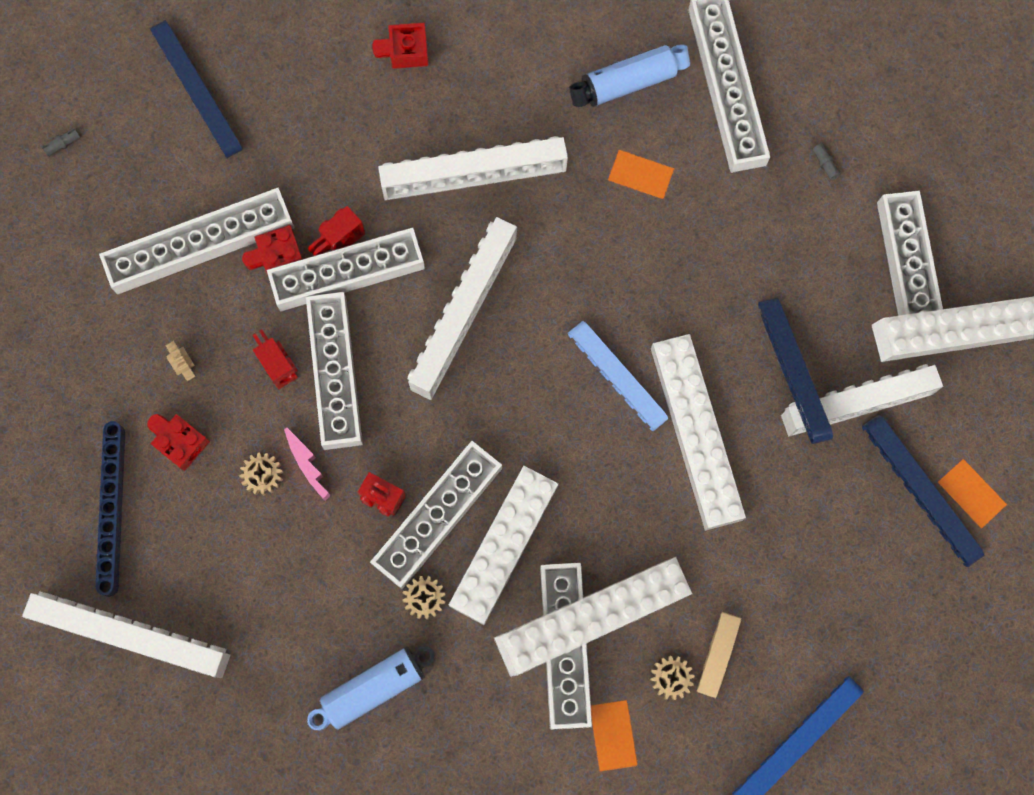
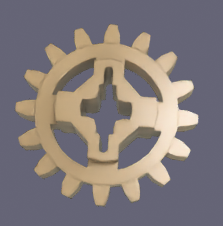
(180, 360)
(269, 473)
(423, 589)
(676, 665)

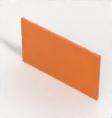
(641, 174)
(972, 493)
(613, 735)

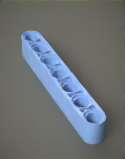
(621, 378)

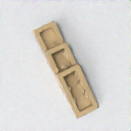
(718, 654)

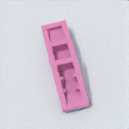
(304, 458)

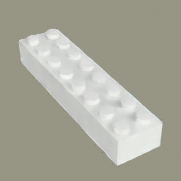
(909, 253)
(346, 268)
(334, 371)
(870, 397)
(436, 515)
(503, 545)
(568, 672)

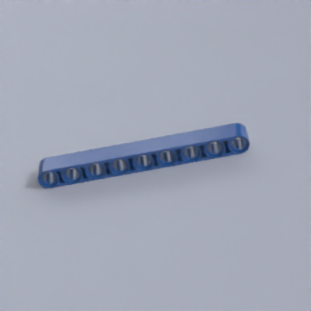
(801, 739)

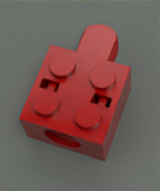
(405, 46)
(338, 232)
(273, 250)
(272, 357)
(176, 439)
(381, 494)

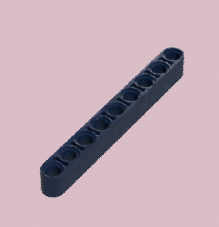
(196, 89)
(795, 371)
(923, 489)
(115, 516)

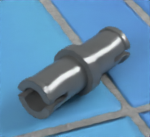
(60, 142)
(826, 162)

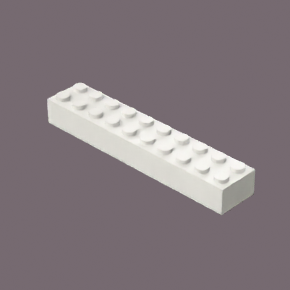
(729, 84)
(473, 168)
(194, 241)
(463, 308)
(954, 329)
(697, 432)
(592, 616)
(121, 633)

